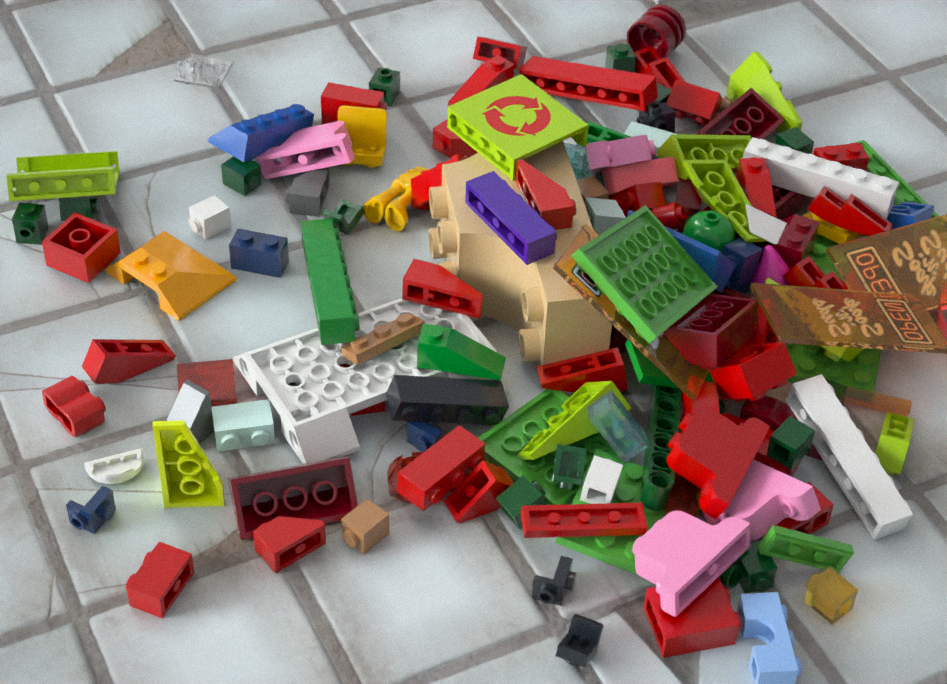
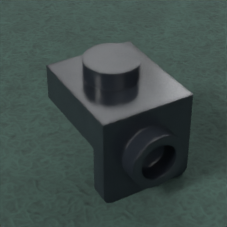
(554, 590)
(581, 641)

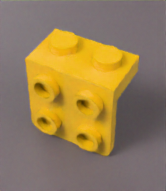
(367, 132)

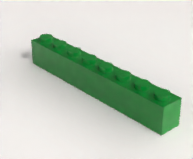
(329, 282)

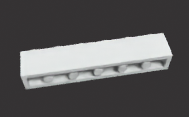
(809, 174)
(849, 457)

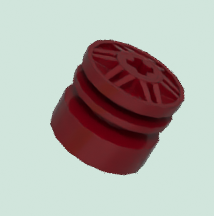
(657, 27)

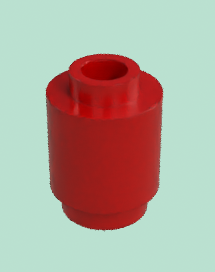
(671, 215)

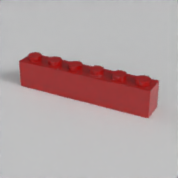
(591, 83)

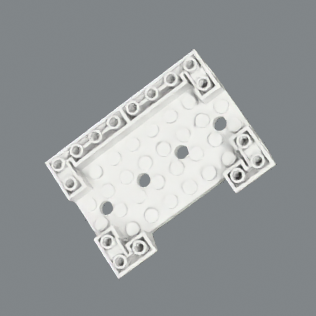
(318, 409)

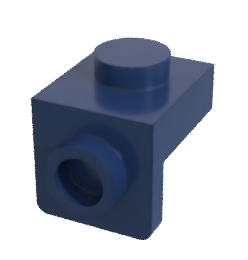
(422, 435)
(94, 513)

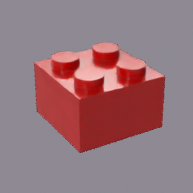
(81, 247)
(753, 372)

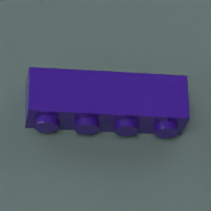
(510, 217)

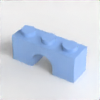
(766, 620)

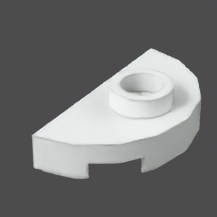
(116, 468)

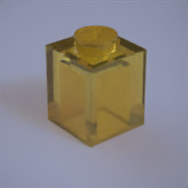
(830, 595)

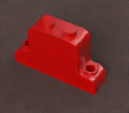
(715, 455)

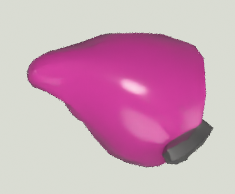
(771, 267)

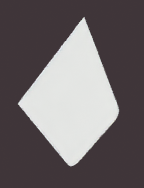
(764, 225)

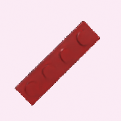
(583, 520)

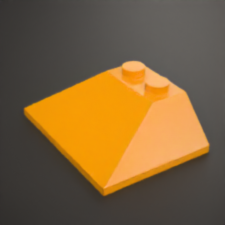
(175, 272)

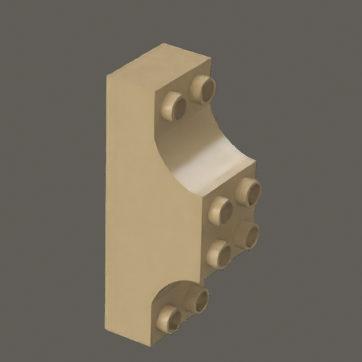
(530, 298)

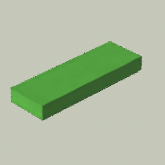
(805, 549)

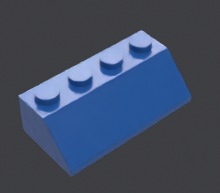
(256, 135)
(712, 261)

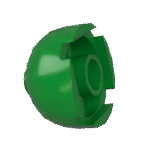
(710, 229)

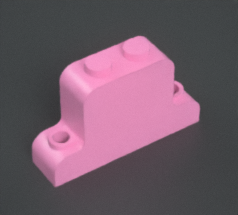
(308, 150)
(619, 153)
(768, 498)
(688, 555)

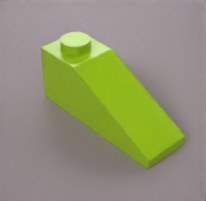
(894, 442)

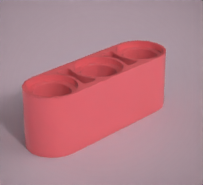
(642, 172)

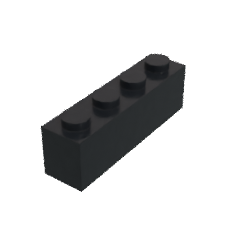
(446, 400)

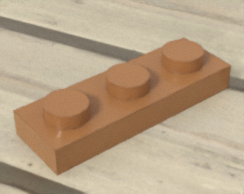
(382, 338)

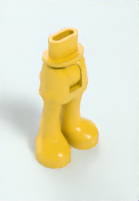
(395, 211)

